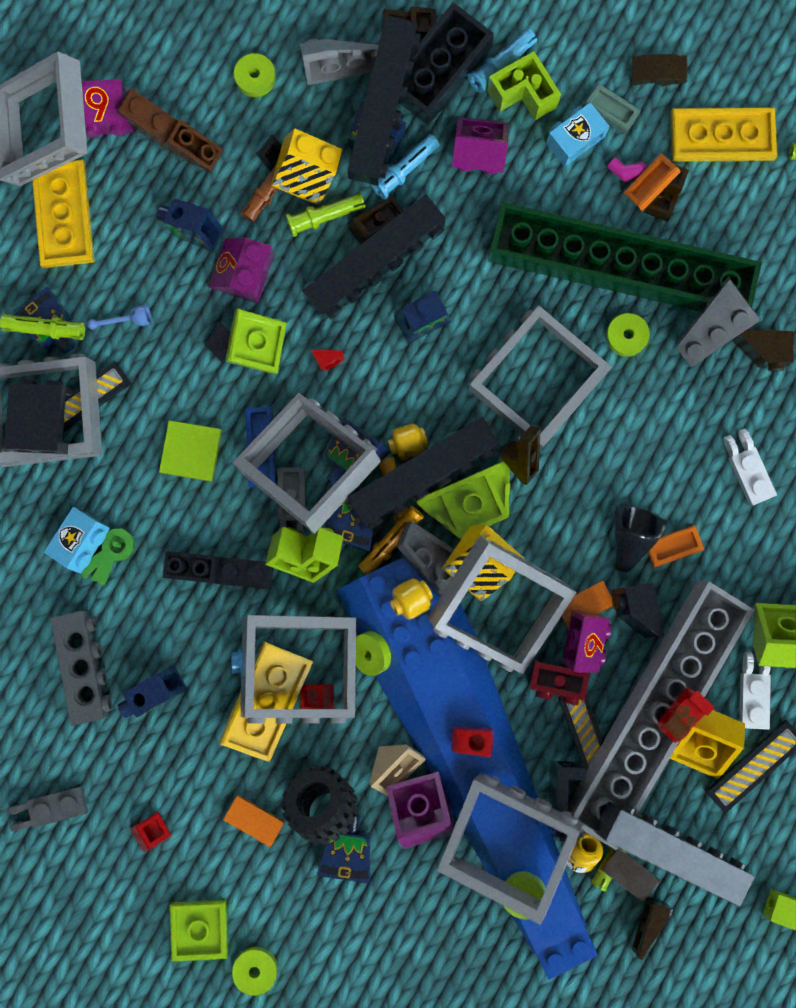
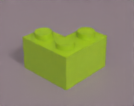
(527, 82)
(305, 555)

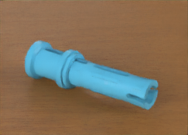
(491, 65)
(394, 172)

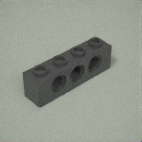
(69, 656)

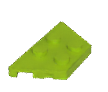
(471, 501)

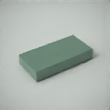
(613, 108)

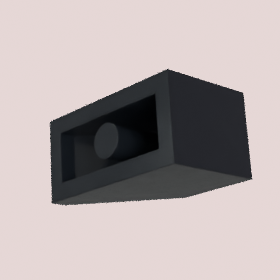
(639, 609)

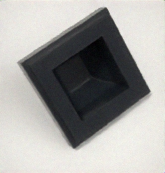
(270, 152)

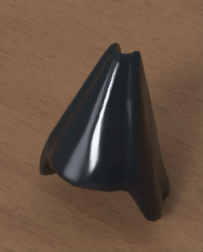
(635, 534)

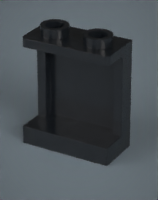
(36, 417)
(559, 777)

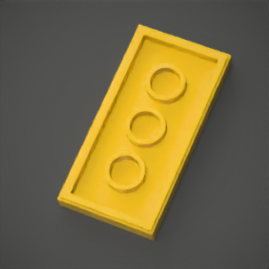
(723, 134)
(63, 216)
(276, 686)

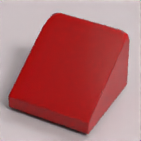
(328, 358)
(317, 696)
(150, 832)

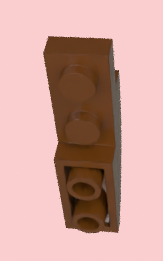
(168, 132)

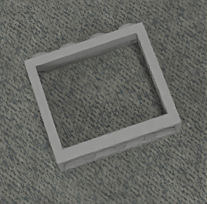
(72, 144)
(511, 339)
(89, 402)
(275, 434)
(463, 580)
(258, 716)
(490, 885)

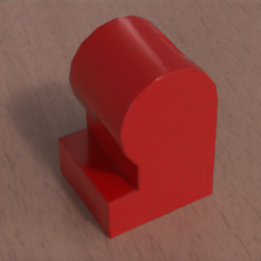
(473, 740)

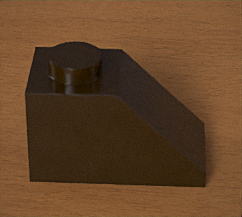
(767, 348)

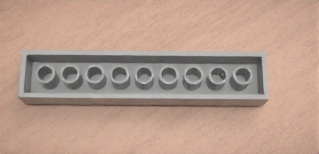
(635, 746)

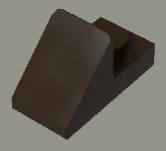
(523, 455)

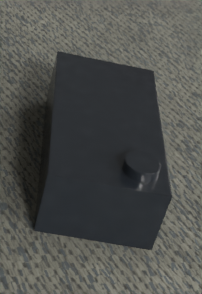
(444, 61)

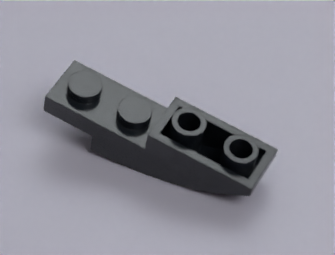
(217, 570)

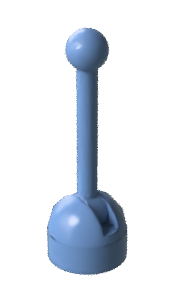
(139, 315)

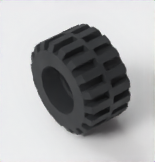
(305, 791)

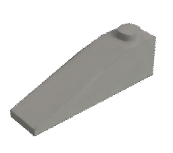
(335, 59)

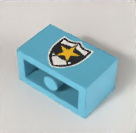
(576, 134)
(76, 540)

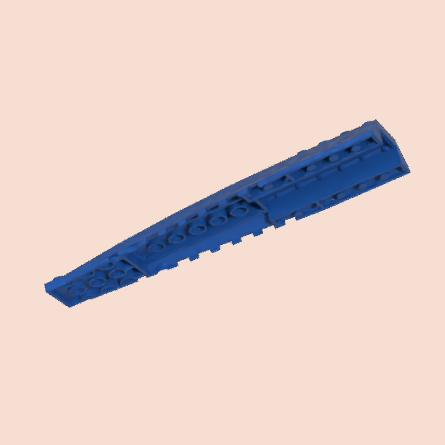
(445, 687)

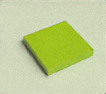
(256, 341)
(190, 451)
(198, 930)

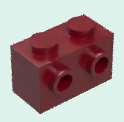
(559, 682)

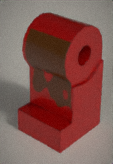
(684, 714)

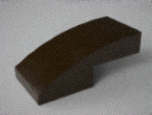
(423, 16)
(661, 68)
(664, 203)

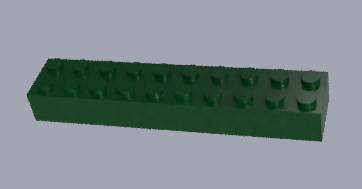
(616, 258)

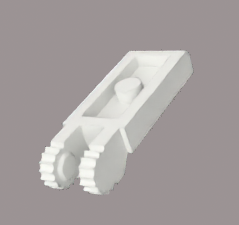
(749, 469)
(754, 695)

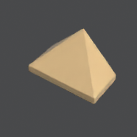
(394, 765)

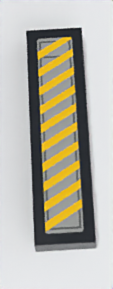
(109, 384)
(583, 730)
(753, 767)

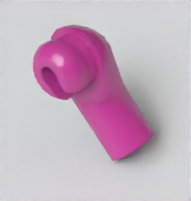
(627, 173)

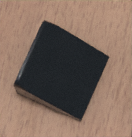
(219, 342)

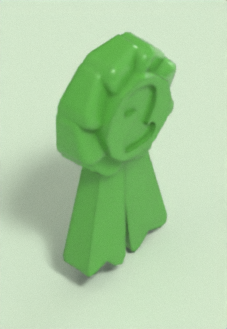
(116, 547)

